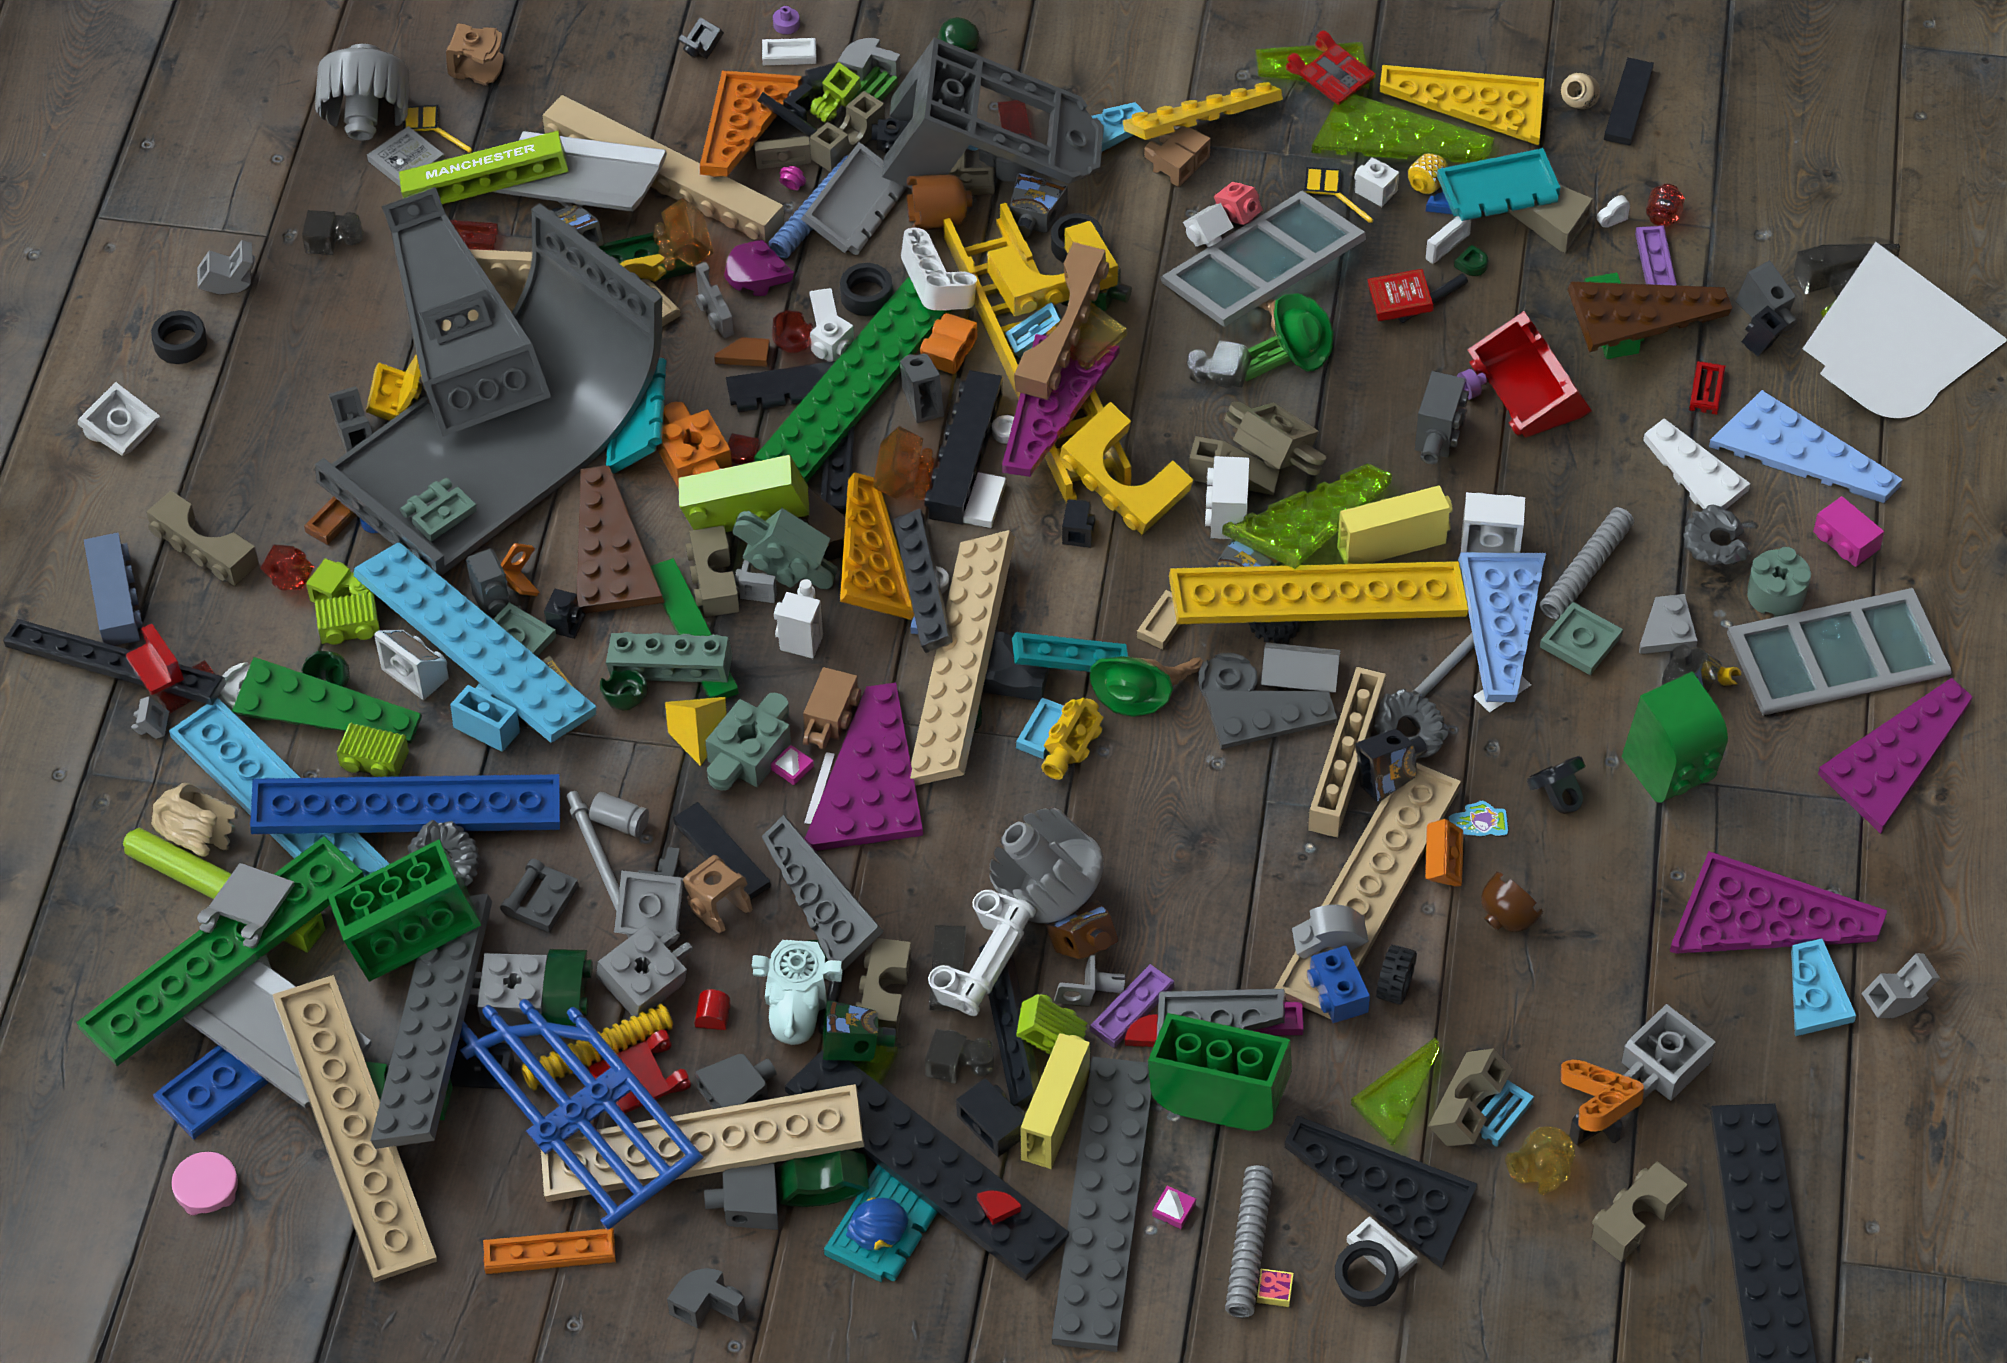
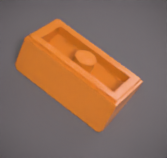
(1444, 853)

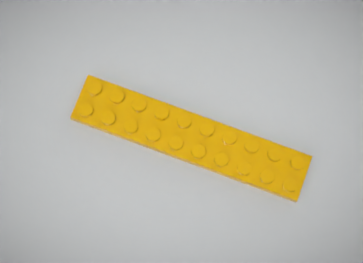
(1317, 592)

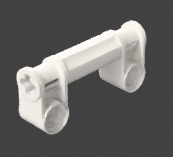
(1007, 920)

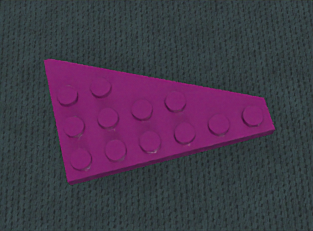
(870, 784)
(1757, 909)

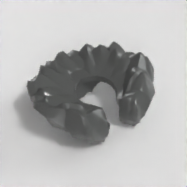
(1699, 542)
(1419, 711)
(455, 841)

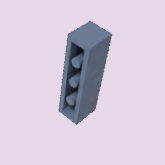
(112, 590)

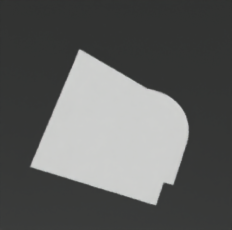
(1897, 338)

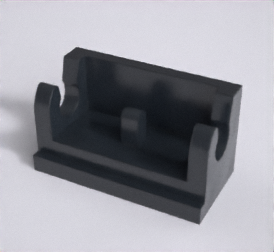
(473, 1072)

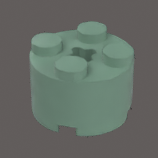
(1778, 582)

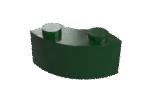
(565, 984)
(822, 1179)

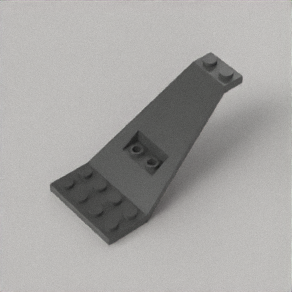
(476, 365)

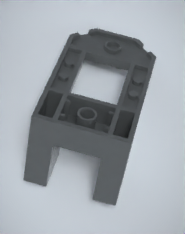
(942, 110)

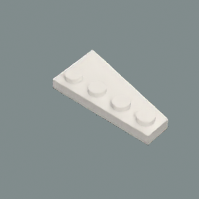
(1694, 467)

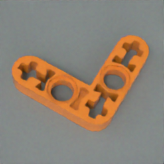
(1613, 1093)

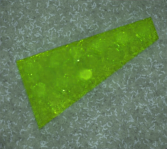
(1395, 133)
(1305, 521)

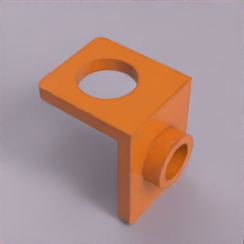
(515, 578)

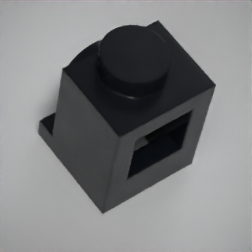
(1763, 330)
(1078, 524)
(564, 613)

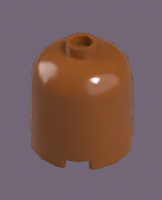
(937, 199)

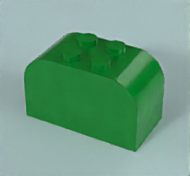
(1675, 738)
(1219, 1072)

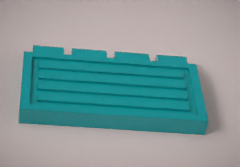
(1499, 183)
(644, 427)
(885, 1261)

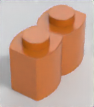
(950, 342)

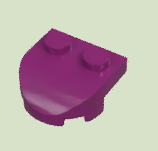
(756, 268)

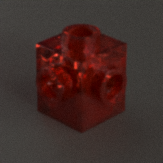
(287, 567)

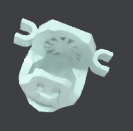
(795, 987)

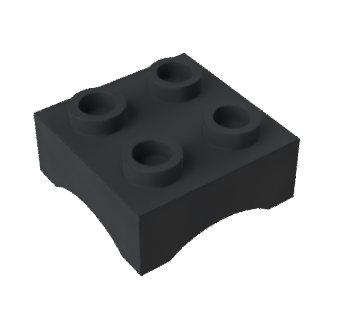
(1012, 679)

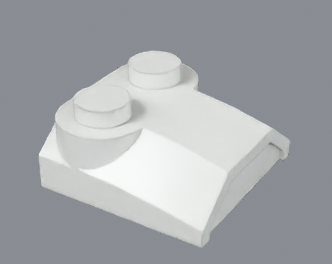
(118, 420)

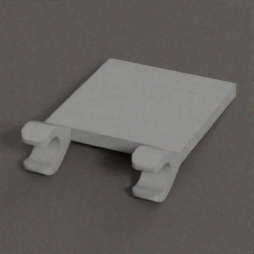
(249, 898)

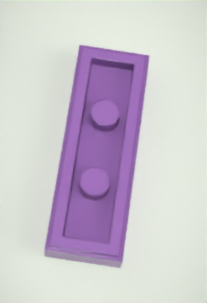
(1655, 255)
(1131, 1005)

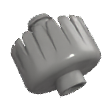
(363, 76)
(1047, 865)

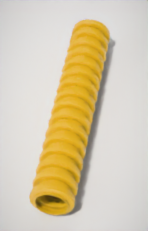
(617, 1038)

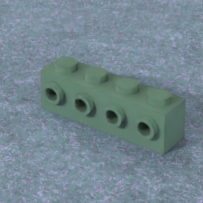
(671, 656)

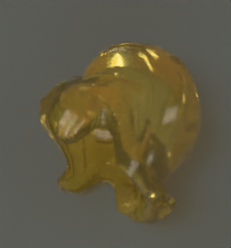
(1543, 1158)

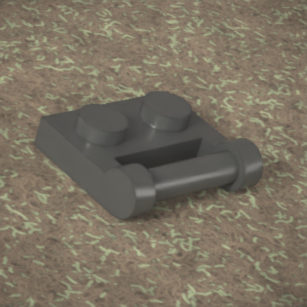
(548, 899)

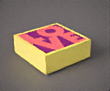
(1274, 1287)

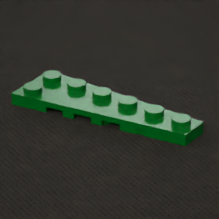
(301, 699)

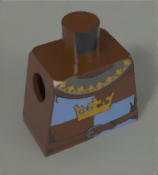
(1087, 929)

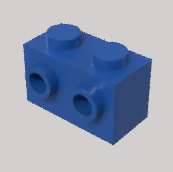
(1339, 984)

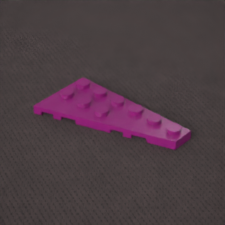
(1042, 421)
(1891, 759)

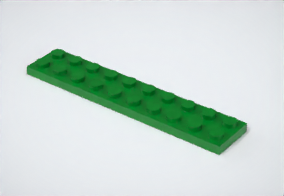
(853, 382)
(212, 959)

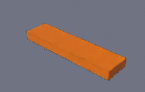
(549, 1251)

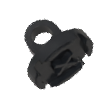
(1558, 779)

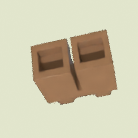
(1180, 154)

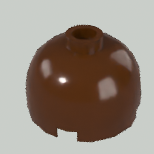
(1508, 905)

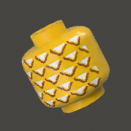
(1423, 173)

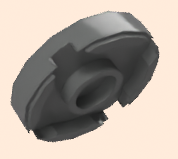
(1227, 673)

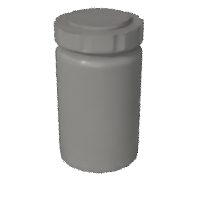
(619, 814)

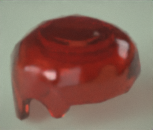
(791, 331)

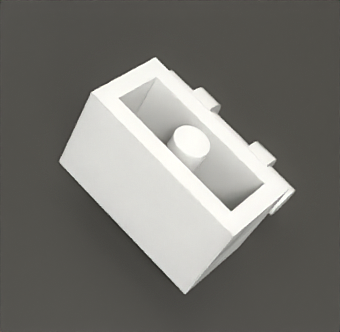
(799, 621)

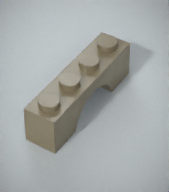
(226, 556)

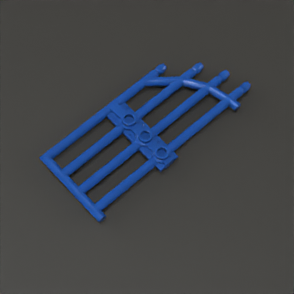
(584, 1106)

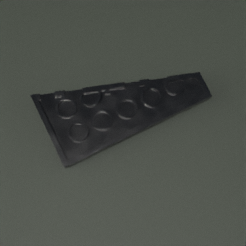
(1402, 1193)

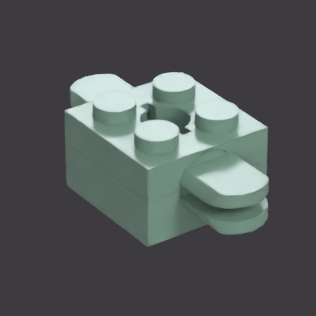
(786, 548)
(762, 740)

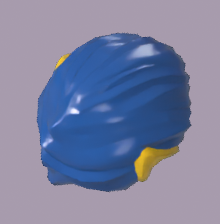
(877, 1223)

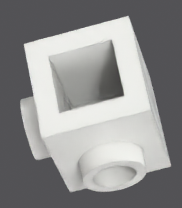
(1376, 181)
(1208, 225)
(831, 337)

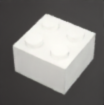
(1227, 494)
(1492, 523)

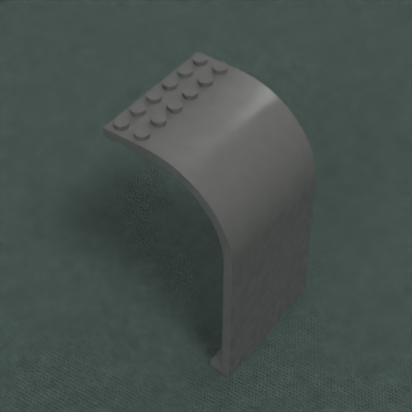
(598, 352)

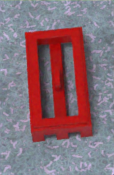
(1704, 404)

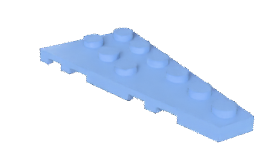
(1800, 447)
(1501, 608)

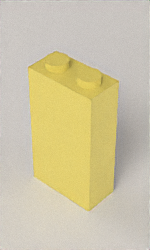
(1394, 526)
(1055, 1100)

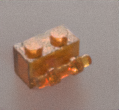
(685, 233)
(899, 462)

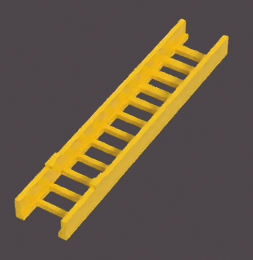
(1115, 457)

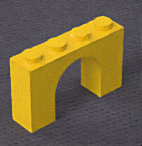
(1030, 291)
(1138, 505)

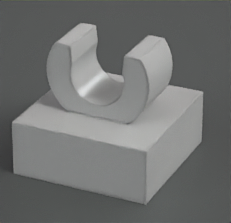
(150, 718)

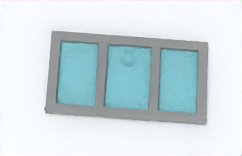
(1263, 258)
(1838, 651)

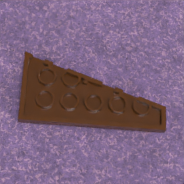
(1641, 310)
(610, 555)

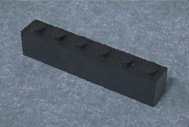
(964, 447)

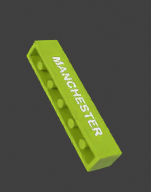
(488, 169)

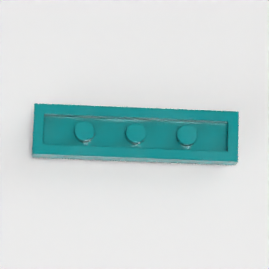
(1062, 651)

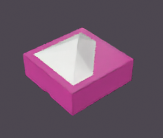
(792, 765)
(1174, 1207)

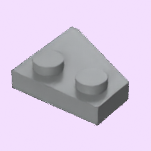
(711, 300)
(1668, 625)

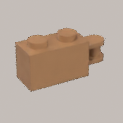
(830, 706)

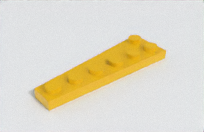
(1163, 121)

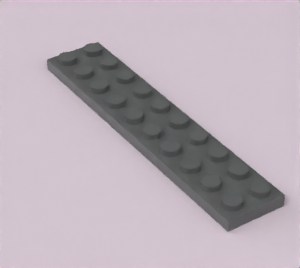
(429, 1038)
(1103, 1206)

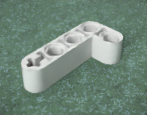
(933, 284)

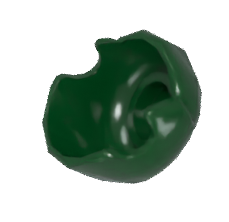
(959, 33)
(327, 667)
(624, 689)

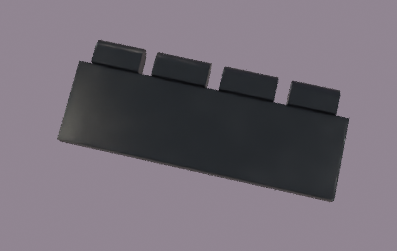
(774, 385)

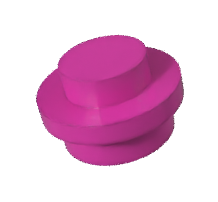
(792, 177)

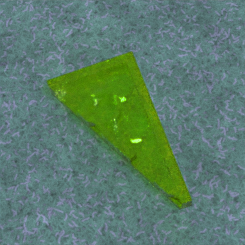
(1391, 1097)

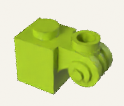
(838, 89)
(333, 581)

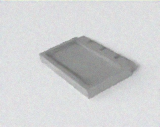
(854, 201)

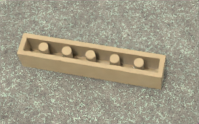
(1341, 762)

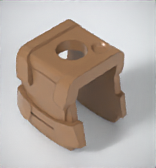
(475, 54)
(703, 897)

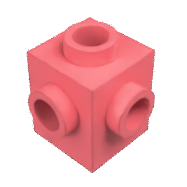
(1239, 202)

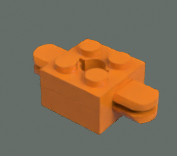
(691, 442)

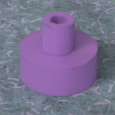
(786, 20)
(1473, 382)

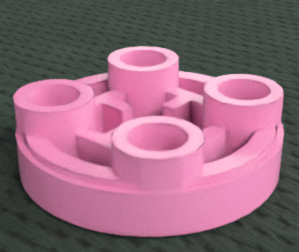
(204, 1183)

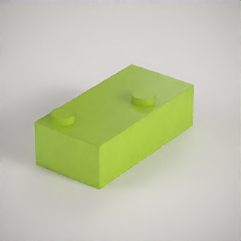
(756, 487)

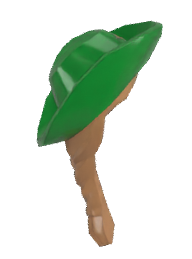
(1301, 329)
(1137, 684)

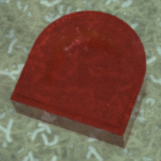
(743, 448)

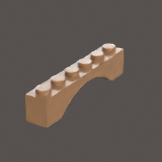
(1041, 365)

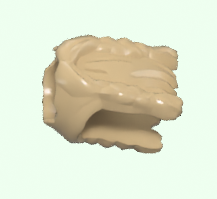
(193, 819)

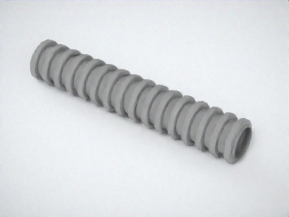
(1587, 563)
(1249, 1241)

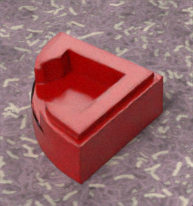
(1142, 1032)
(998, 1205)

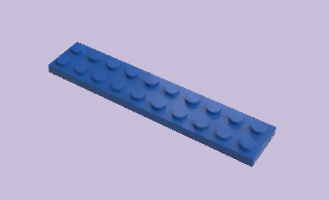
(404, 803)

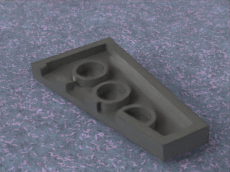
(1260, 715)
(1235, 1008)

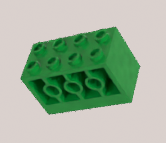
(403, 910)

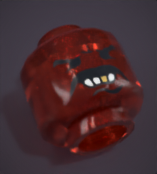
(1665, 205)

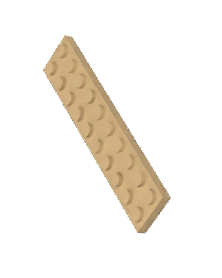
(962, 665)
(1379, 868)
(346, 1112)
(725, 1137)

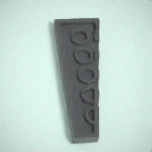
(830, 907)

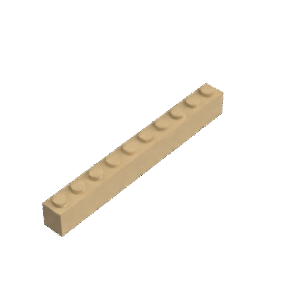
(679, 176)

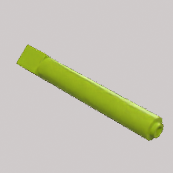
(200, 876)

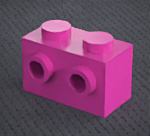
(1848, 531)

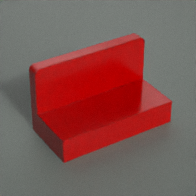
(155, 662)

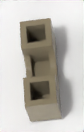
(831, 143)
(716, 590)
(886, 964)
(1478, 1076)
(1653, 1191)

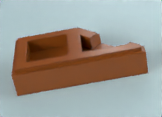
(745, 352)

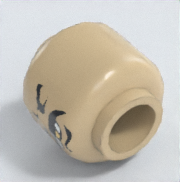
(1580, 91)

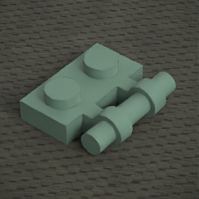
(442, 514)

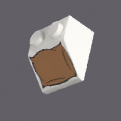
(411, 662)

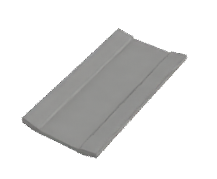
(597, 175)
(247, 1025)

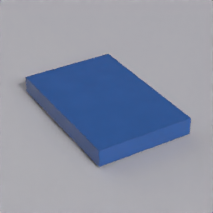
(208, 1091)

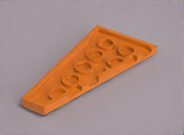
(740, 118)

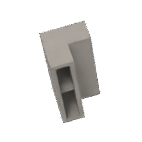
(1300, 667)

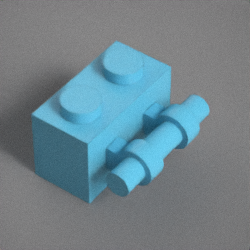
(485, 717)

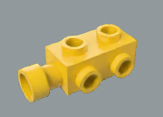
(1071, 736)

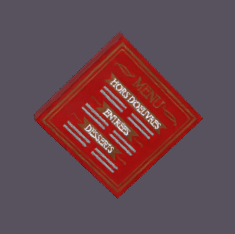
(1400, 295)

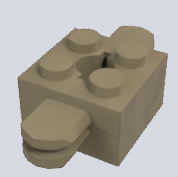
(1275, 436)

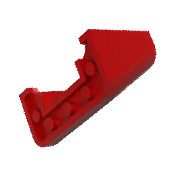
(1528, 377)

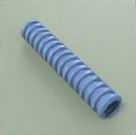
(795, 229)

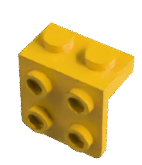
(393, 390)

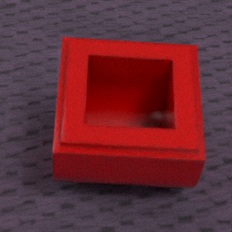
(712, 1010)

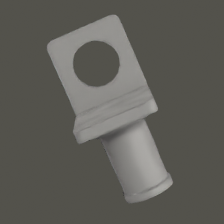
(1093, 982)

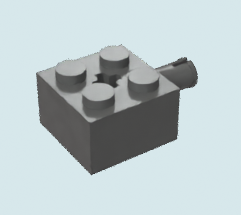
(1441, 416)

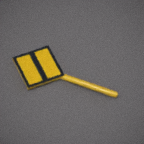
(425, 119)
(1328, 182)

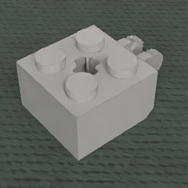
(649, 955)
(506, 982)
(1667, 1053)

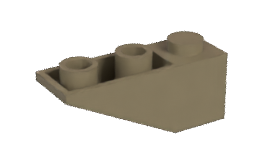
(1260, 479)

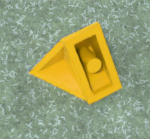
(692, 723)

